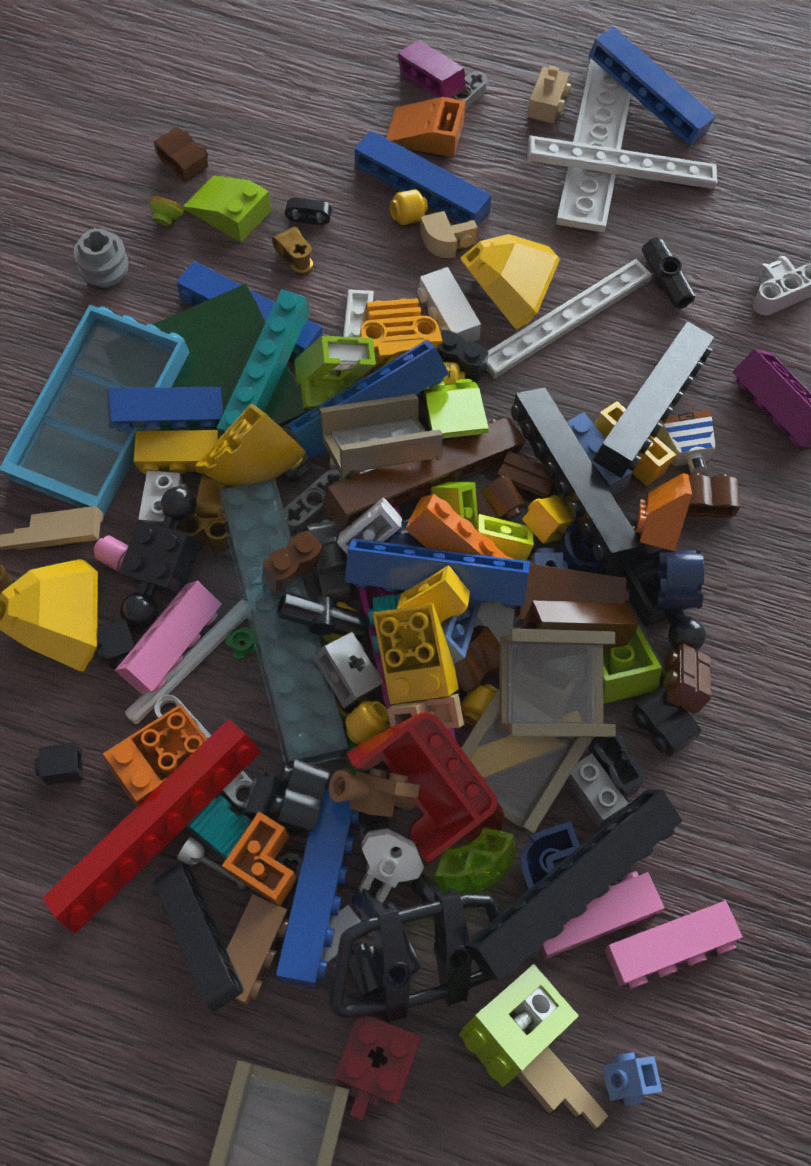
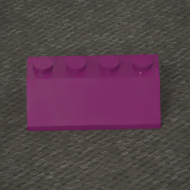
(778, 393)

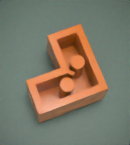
(254, 861)

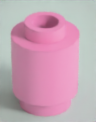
(110, 552)

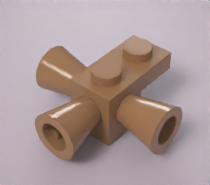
(373, 791)

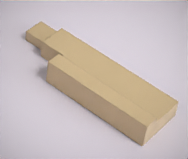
(56, 529)
(554, 1083)

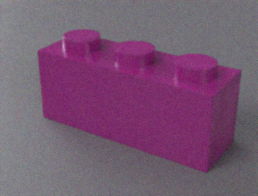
(431, 70)

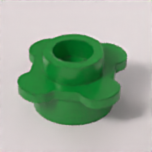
(233, 641)

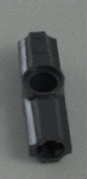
(668, 273)
(321, 615)

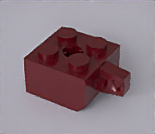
(356, 1068)

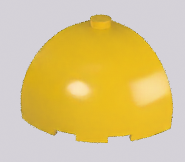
(251, 451)

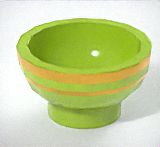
(164, 210)

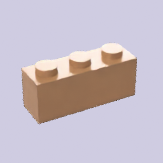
(254, 944)

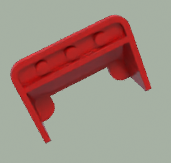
(450, 790)

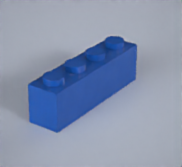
(164, 408)

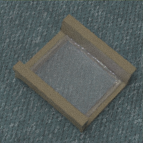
(377, 434)
(553, 683)
(522, 769)
(278, 1120)

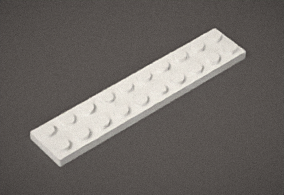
(600, 123)

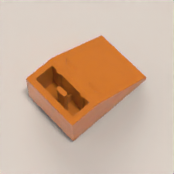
(429, 126)
(153, 753)

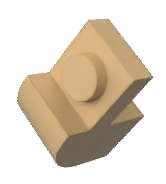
(444, 239)
(445, 708)

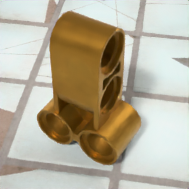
(208, 516)

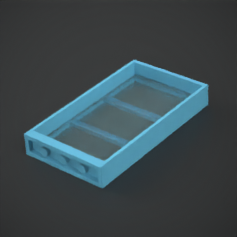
(67, 436)

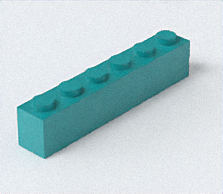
(268, 357)

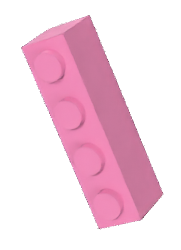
(169, 637)
(620, 907)
(673, 944)

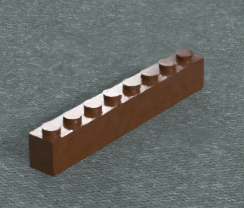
(405, 482)

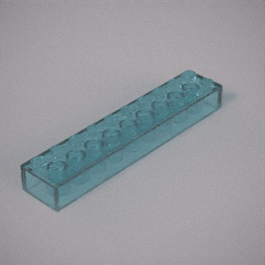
(295, 685)

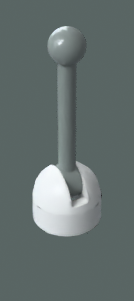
(193, 853)

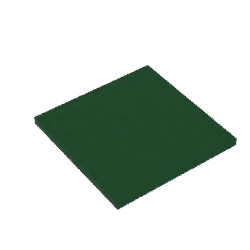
(220, 343)

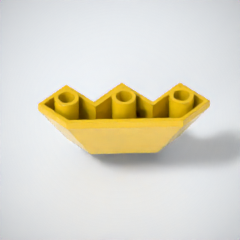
(513, 274)
(54, 612)

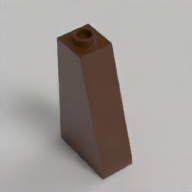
(569, 585)
(583, 617)

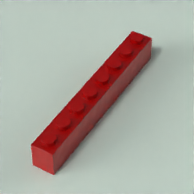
(150, 826)

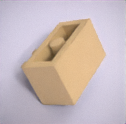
(549, 95)

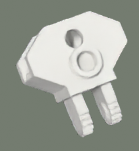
(389, 865)

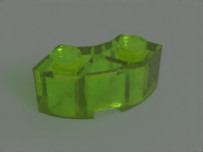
(477, 864)

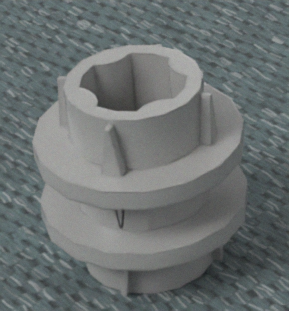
(101, 258)

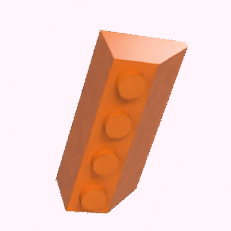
(664, 512)
(443, 529)

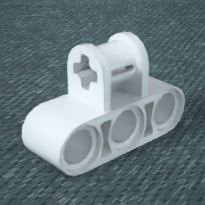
(781, 286)

